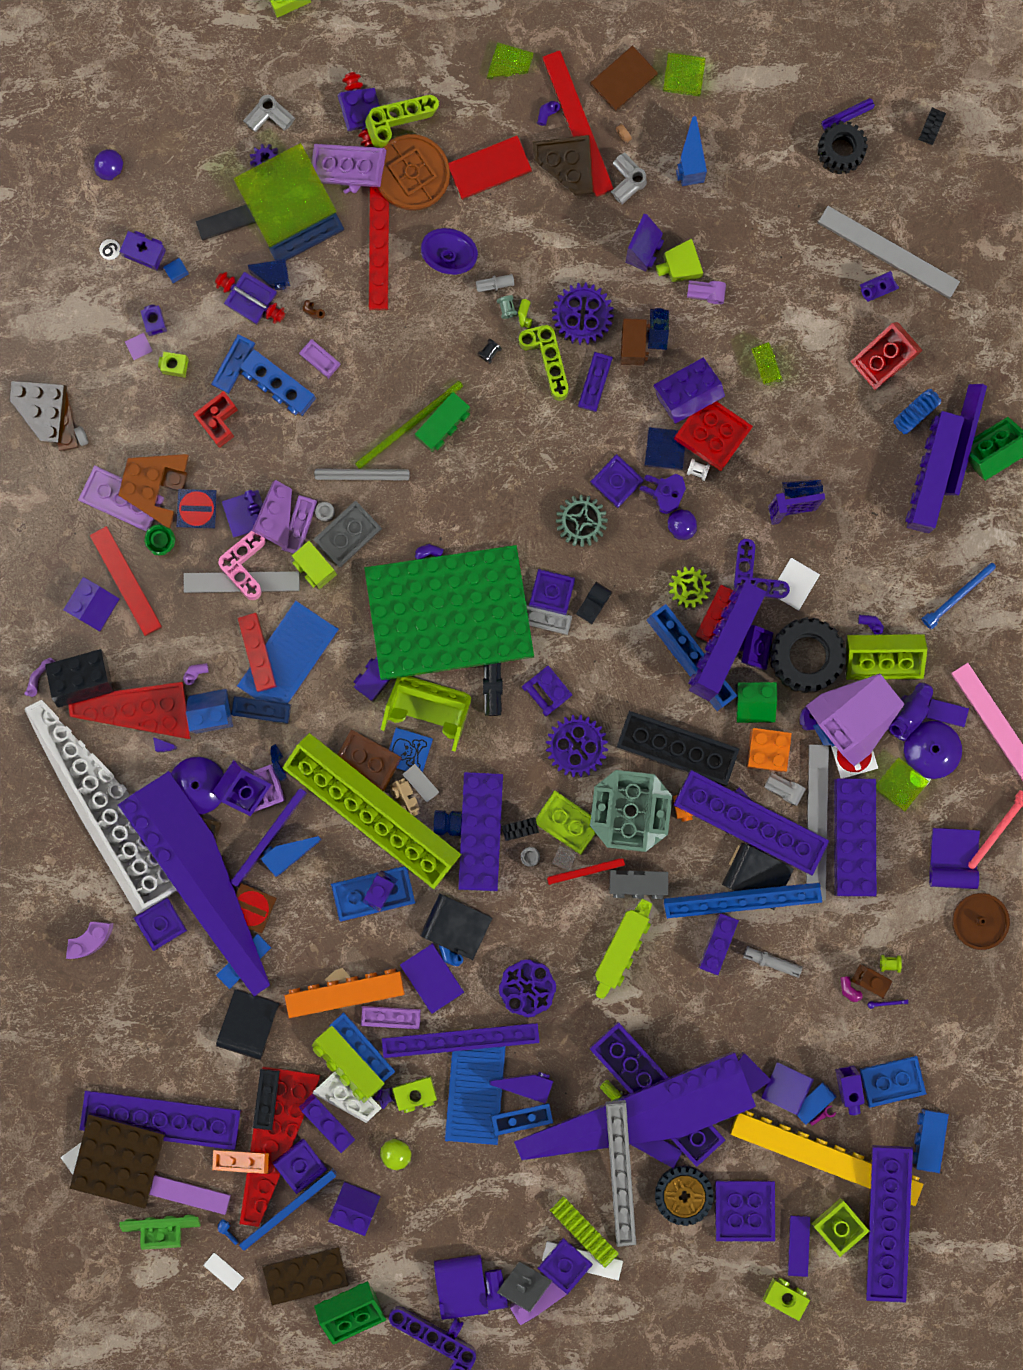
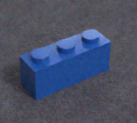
(521, 1119)
(930, 1140)

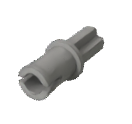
(494, 283)

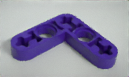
(747, 576)

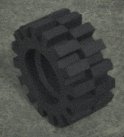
(932, 126)
(520, 829)

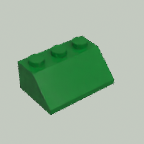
(996, 448)
(350, 1313)

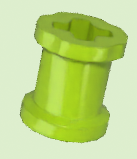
(890, 963)

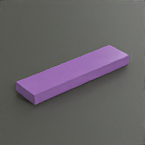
(190, 1194)

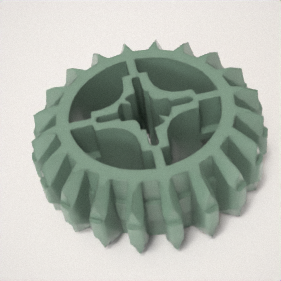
(590, 523)

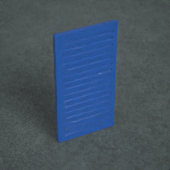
(292, 653)
(471, 1095)

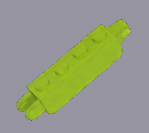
(622, 947)

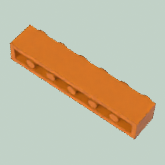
(344, 994)

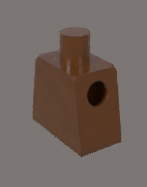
(871, 981)

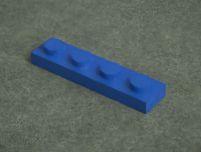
(363, 1046)

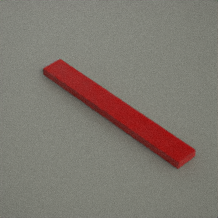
(576, 117)

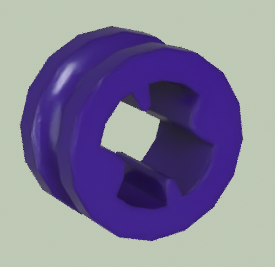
(455, 1328)

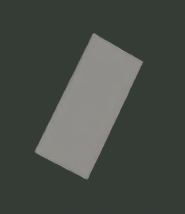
(420, 783)

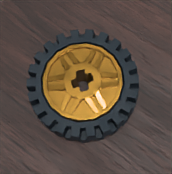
(697, 1202)

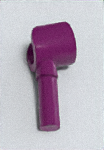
(824, 1114)

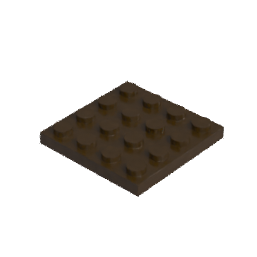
(117, 1160)

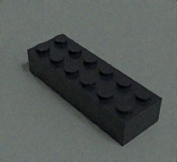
(677, 748)

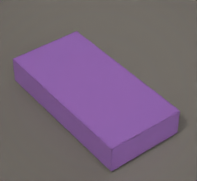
(319, 358)

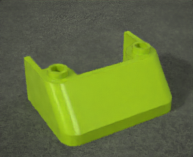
(428, 703)

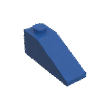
(284, 855)

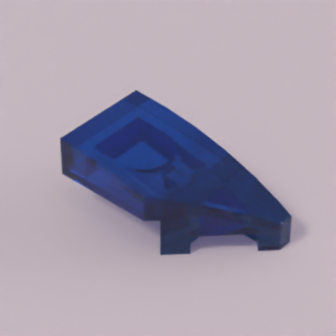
(276, 756)

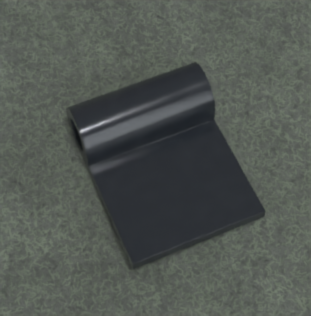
(756, 870)
(456, 926)
(247, 1025)

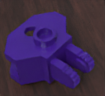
(664, 491)

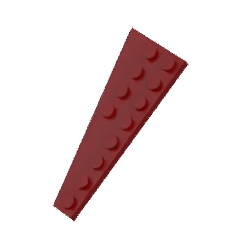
(292, 1091)

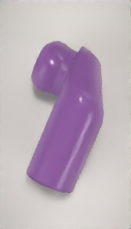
(193, 672)

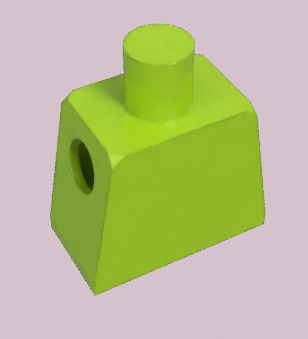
(681, 263)

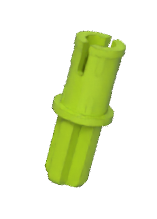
(610, 1090)

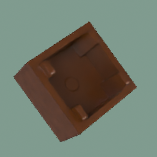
(634, 342)

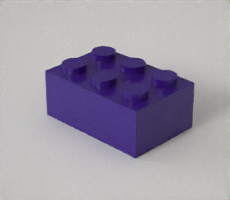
(689, 390)

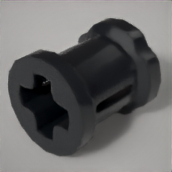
(489, 351)

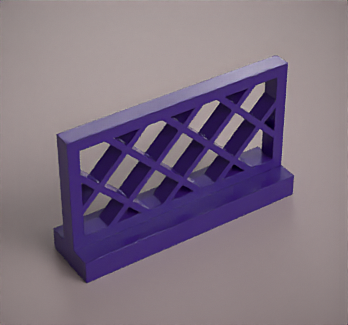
(780, 507)

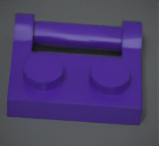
(551, 686)

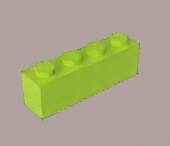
(347, 1064)

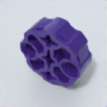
(512, 992)

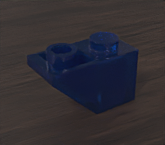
(658, 329)

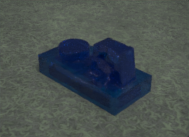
(797, 488)

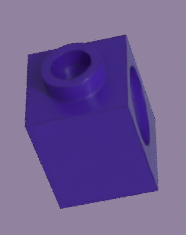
(157, 327)

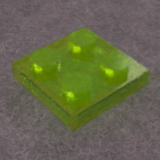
(901, 784)

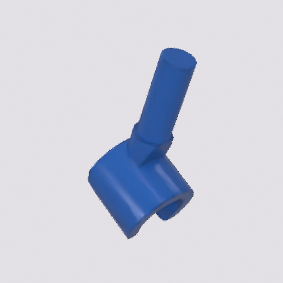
(223, 1228)

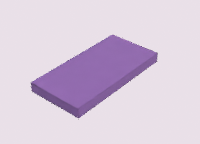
(349, 164)
(102, 493)

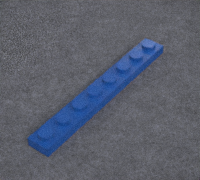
(743, 900)

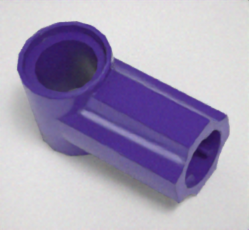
(494, 1281)

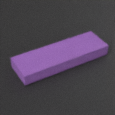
(300, 523)
(390, 1017)

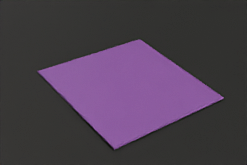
(138, 346)

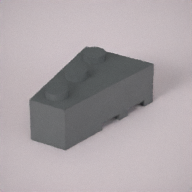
(638, 884)

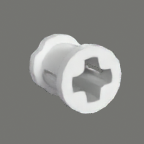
(698, 469)

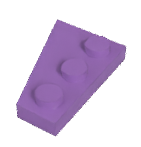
(275, 515)

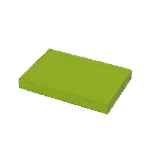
(566, 822)

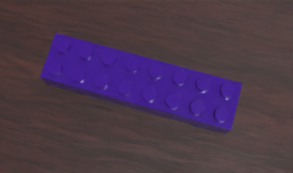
(638, 1070)

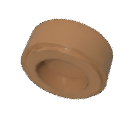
(623, 133)

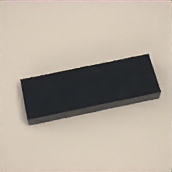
(225, 222)
(266, 1099)

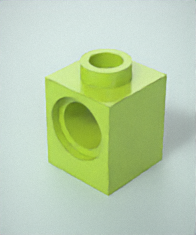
(181, 368)

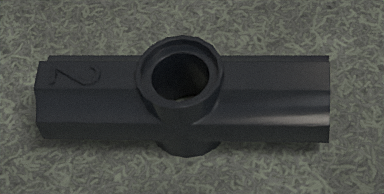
(493, 689)

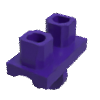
(878, 286)

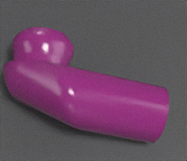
(849, 992)

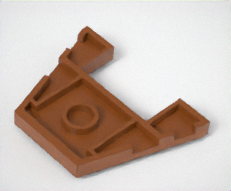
(143, 482)

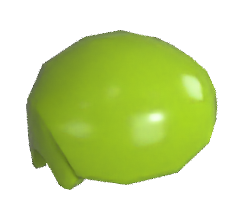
(395, 1154)

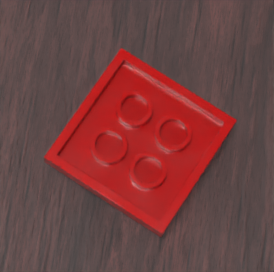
(713, 434)

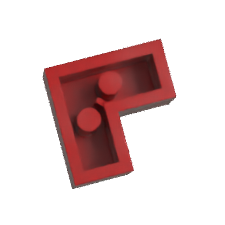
(212, 417)

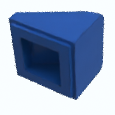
(176, 270)

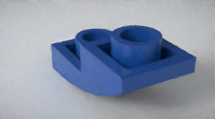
(816, 1102)

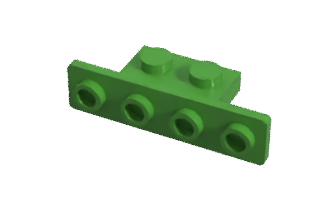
(160, 1232)

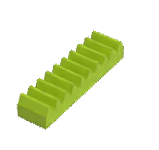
(584, 1232)

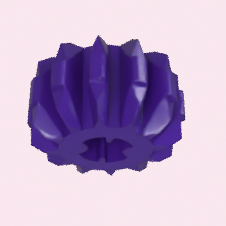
(262, 153)

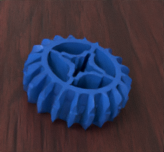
(917, 411)

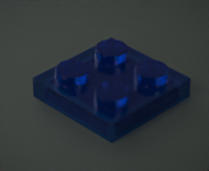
(663, 450)

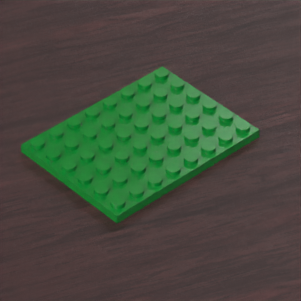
(449, 612)

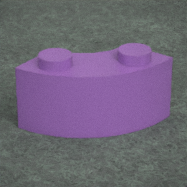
(90, 941)

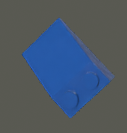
(692, 162)

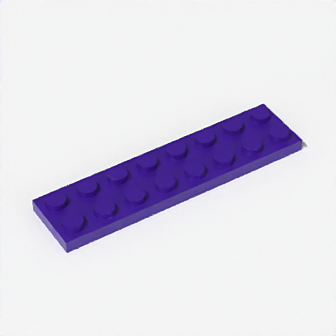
(751, 823)
(179, 1120)
(889, 1223)

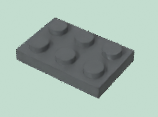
(347, 534)

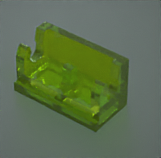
(767, 364)

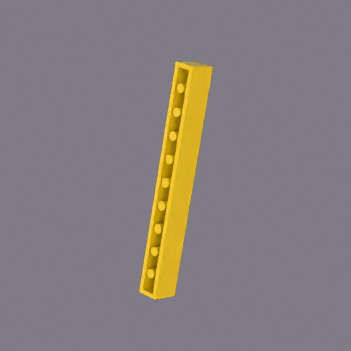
(808, 1151)

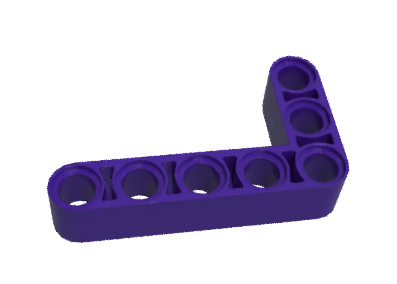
(438, 1344)

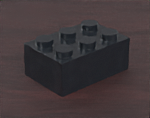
(79, 678)

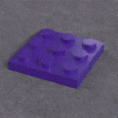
(745, 1210)

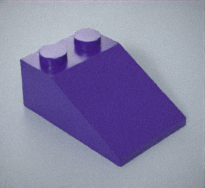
(644, 244)

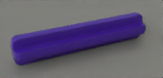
(849, 113)

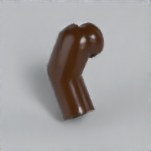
(313, 313)

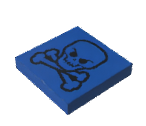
(411, 747)

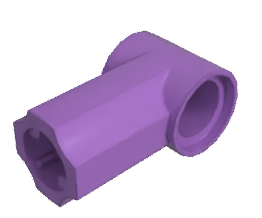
(712, 292)

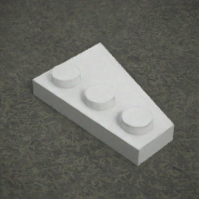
(342, 1097)

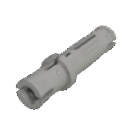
(776, 963)

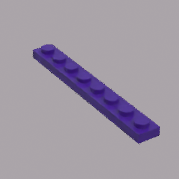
(460, 1040)

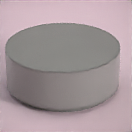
(81, 436)
(324, 511)
(530, 856)

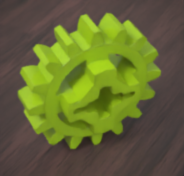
(682, 582)

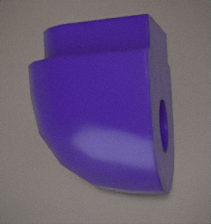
(807, 720)

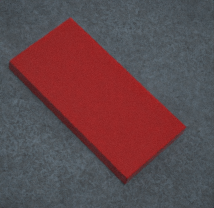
(489, 167)
(585, 871)

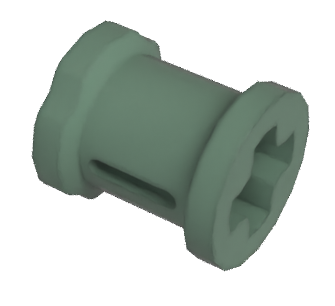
(507, 307)

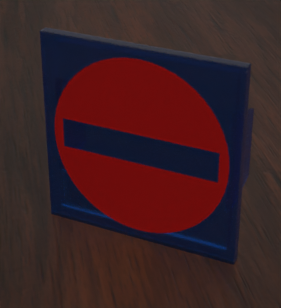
(196, 508)

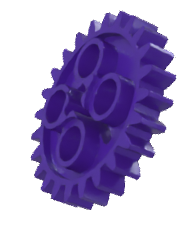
(566, 312)
(591, 735)

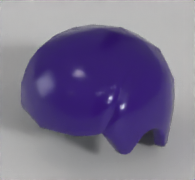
(108, 164)
(682, 524)

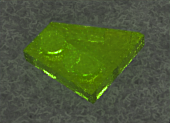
(509, 61)

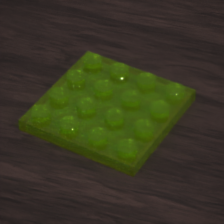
(285, 195)

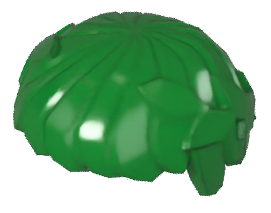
(159, 539)

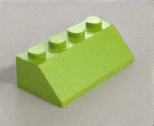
(886, 654)

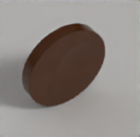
(980, 921)

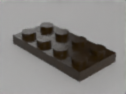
(305, 1275)

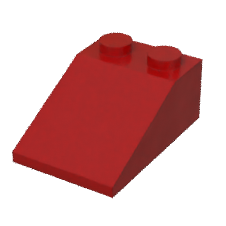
(886, 355)

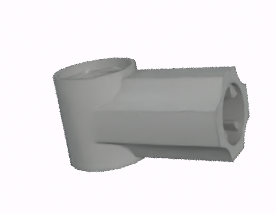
(787, 790)

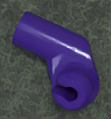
(547, 110)
(428, 549)
(873, 623)

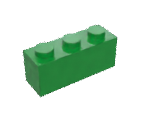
(443, 422)

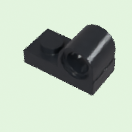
(594, 603)

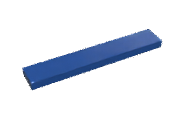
(288, 1209)

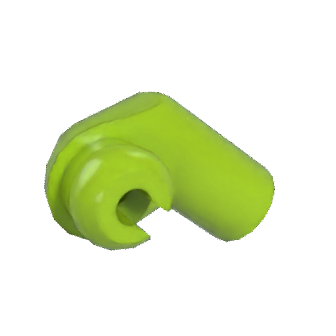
(522, 314)

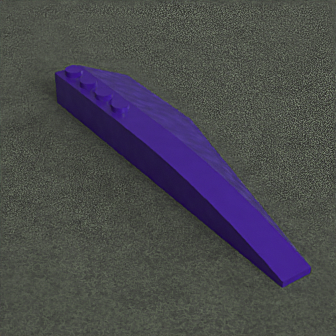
(196, 869)
(654, 1112)

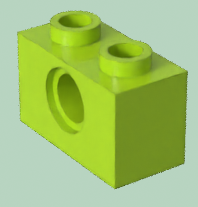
(424, 1086)
(793, 1308)

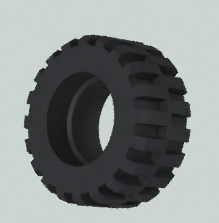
(826, 636)

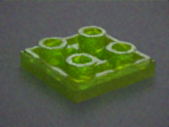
(684, 74)

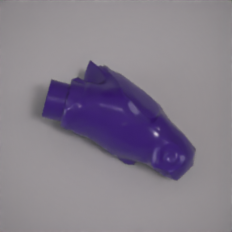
(913, 712)

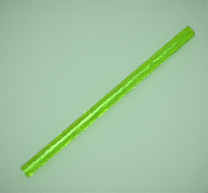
(408, 425)

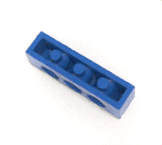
(255, 362)

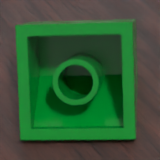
(756, 702)

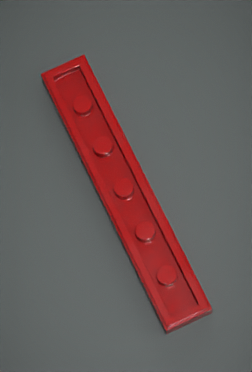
(125, 581)

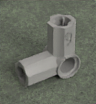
(260, 115)
(629, 170)

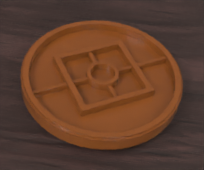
(414, 172)

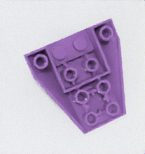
(856, 715)

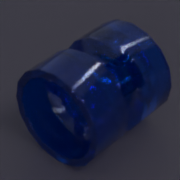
(447, 822)

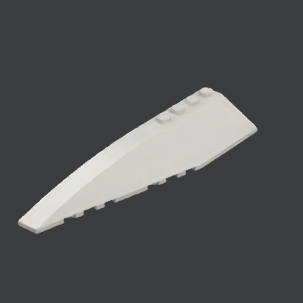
(96, 800)

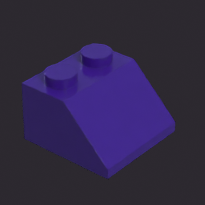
(91, 604)
(241, 788)
(354, 1208)

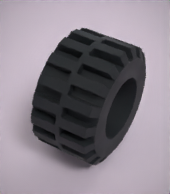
(849, 134)

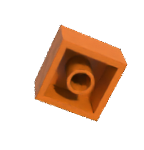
(768, 750)

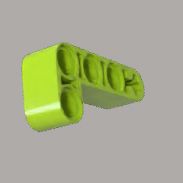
(403, 117)
(549, 363)

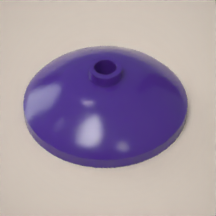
(449, 251)
(919, 751)
(206, 774)

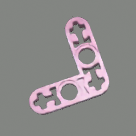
(236, 566)

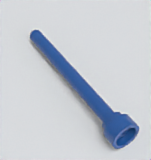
(931, 619)

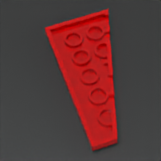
(149, 709)

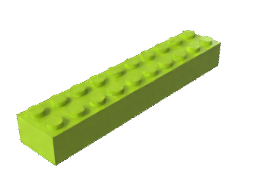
(371, 810)

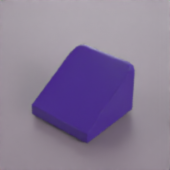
(162, 746)

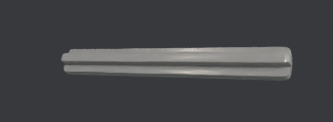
(362, 474)

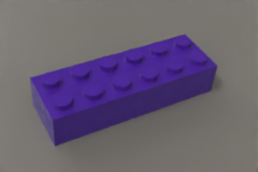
(935, 472)
(726, 641)
(480, 831)
(855, 837)

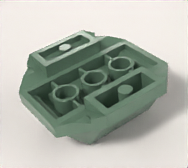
(651, 804)

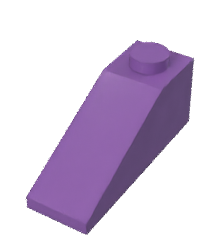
(549, 1297)

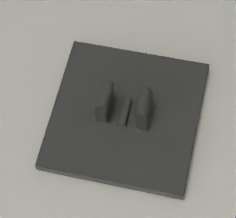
(524, 1287)

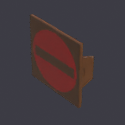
(255, 906)

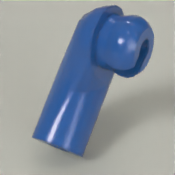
(450, 957)

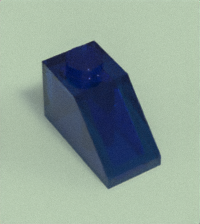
(272, 273)

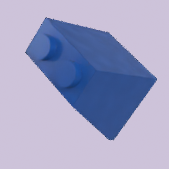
(208, 711)

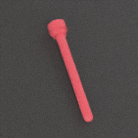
(998, 830)

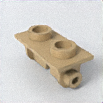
(400, 791)

